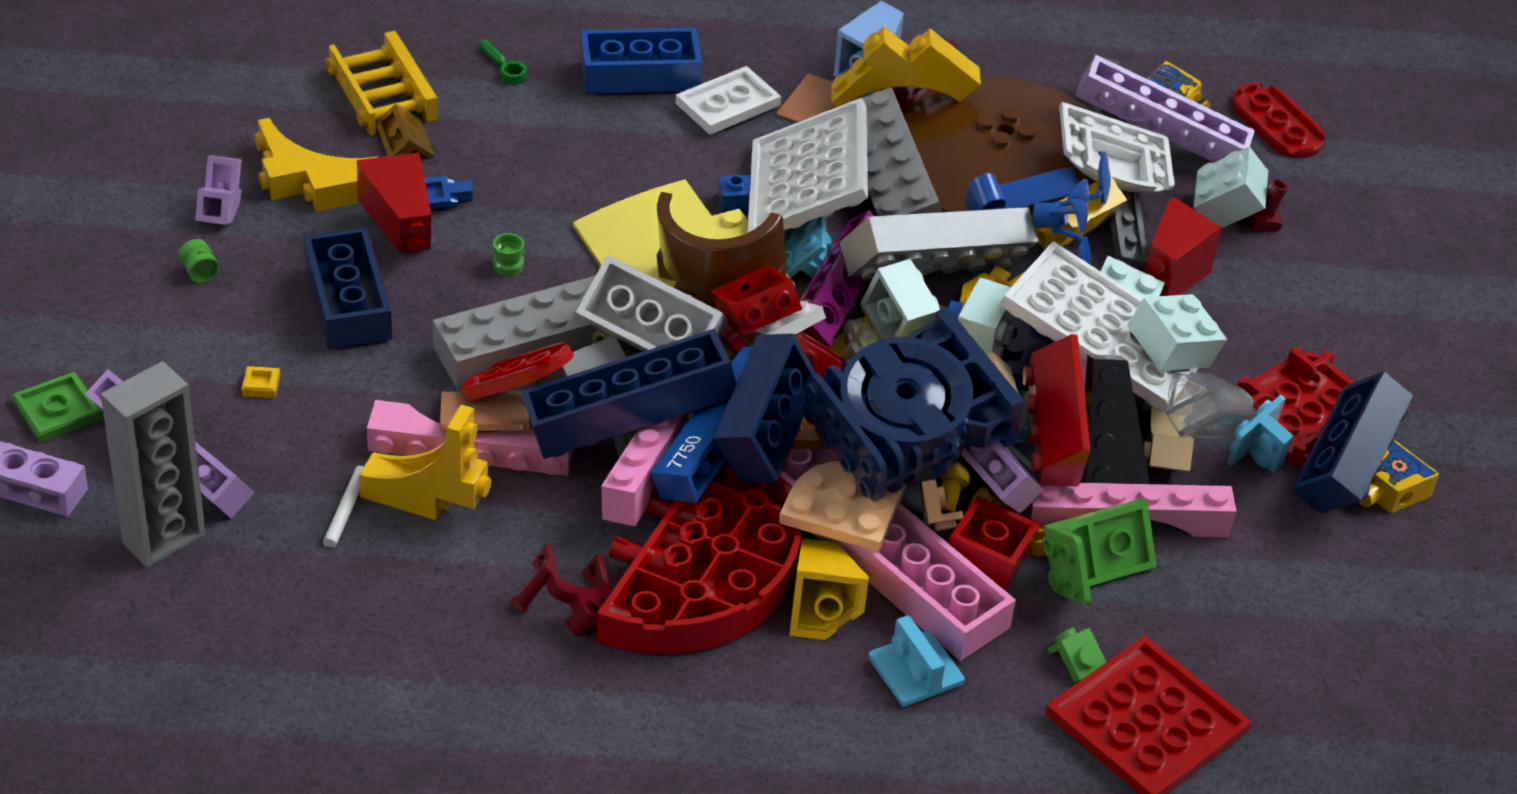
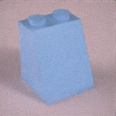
(853, 34)

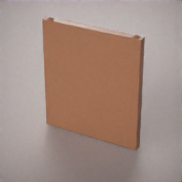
(809, 99)
(491, 413)

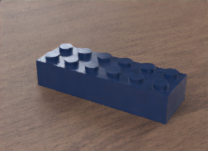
(629, 393)

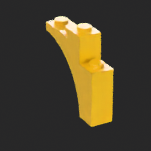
(892, 63)
(295, 171)
(431, 479)

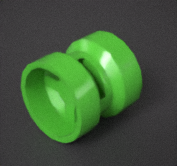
(508, 254)
(198, 261)

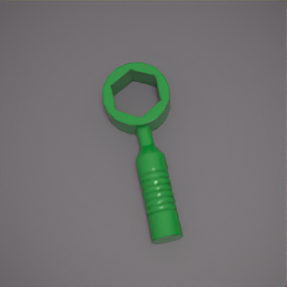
(511, 66)

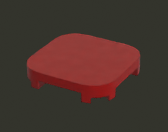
(1310, 392)

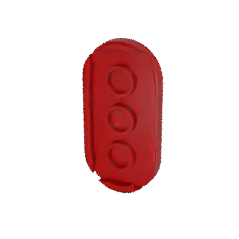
(1278, 120)
(517, 371)

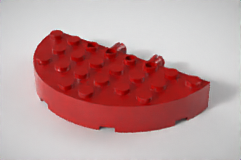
(704, 570)

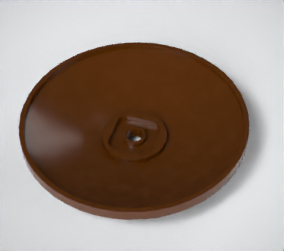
(998, 129)

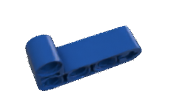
(1043, 188)

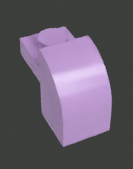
(221, 193)

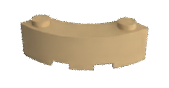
(1163, 444)

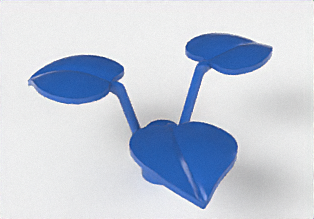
(1056, 214)

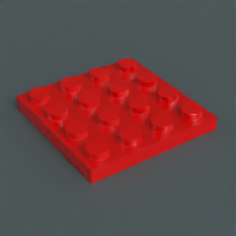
(1148, 718)

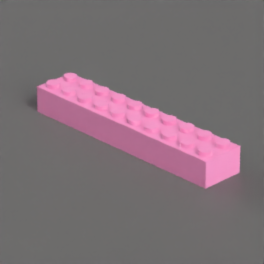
(924, 575)

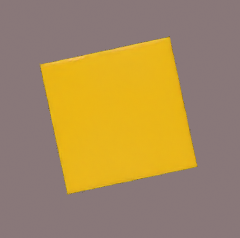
(260, 382)

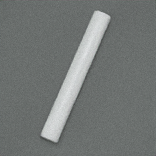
(343, 510)

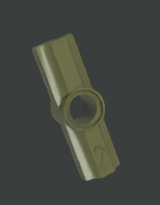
(858, 335)

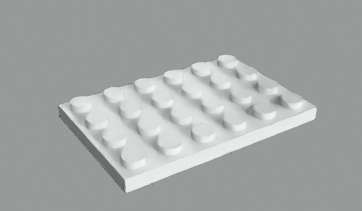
(810, 167)
(1070, 297)

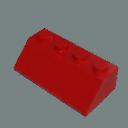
(1057, 413)

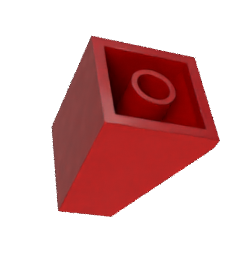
(397, 199)
(1182, 248)

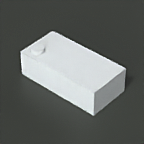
(643, 308)

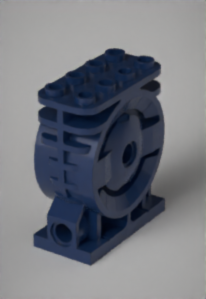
(906, 385)

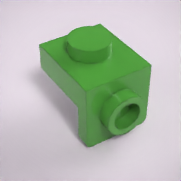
(1078, 652)

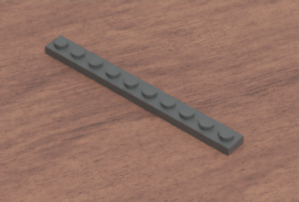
(1127, 221)

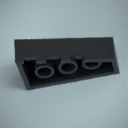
(1113, 424)

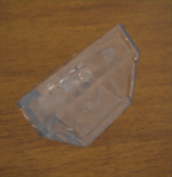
(1206, 405)

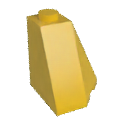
(827, 590)

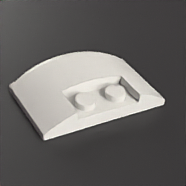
(1135, 155)

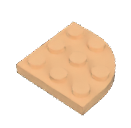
(832, 506)

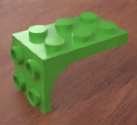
(1098, 548)

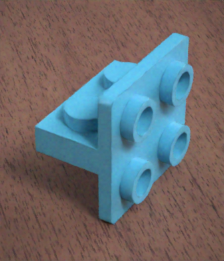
(806, 247)
(1262, 437)
(915, 664)

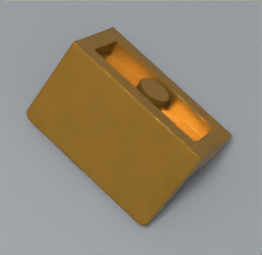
(403, 133)

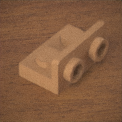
(932, 502)

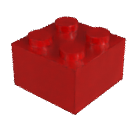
(994, 540)

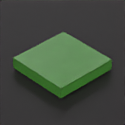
(57, 407)

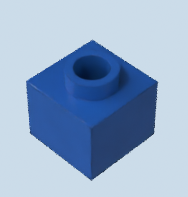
(734, 192)

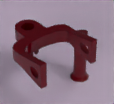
(583, 601)

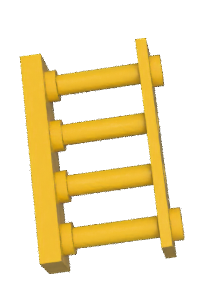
(402, 67)

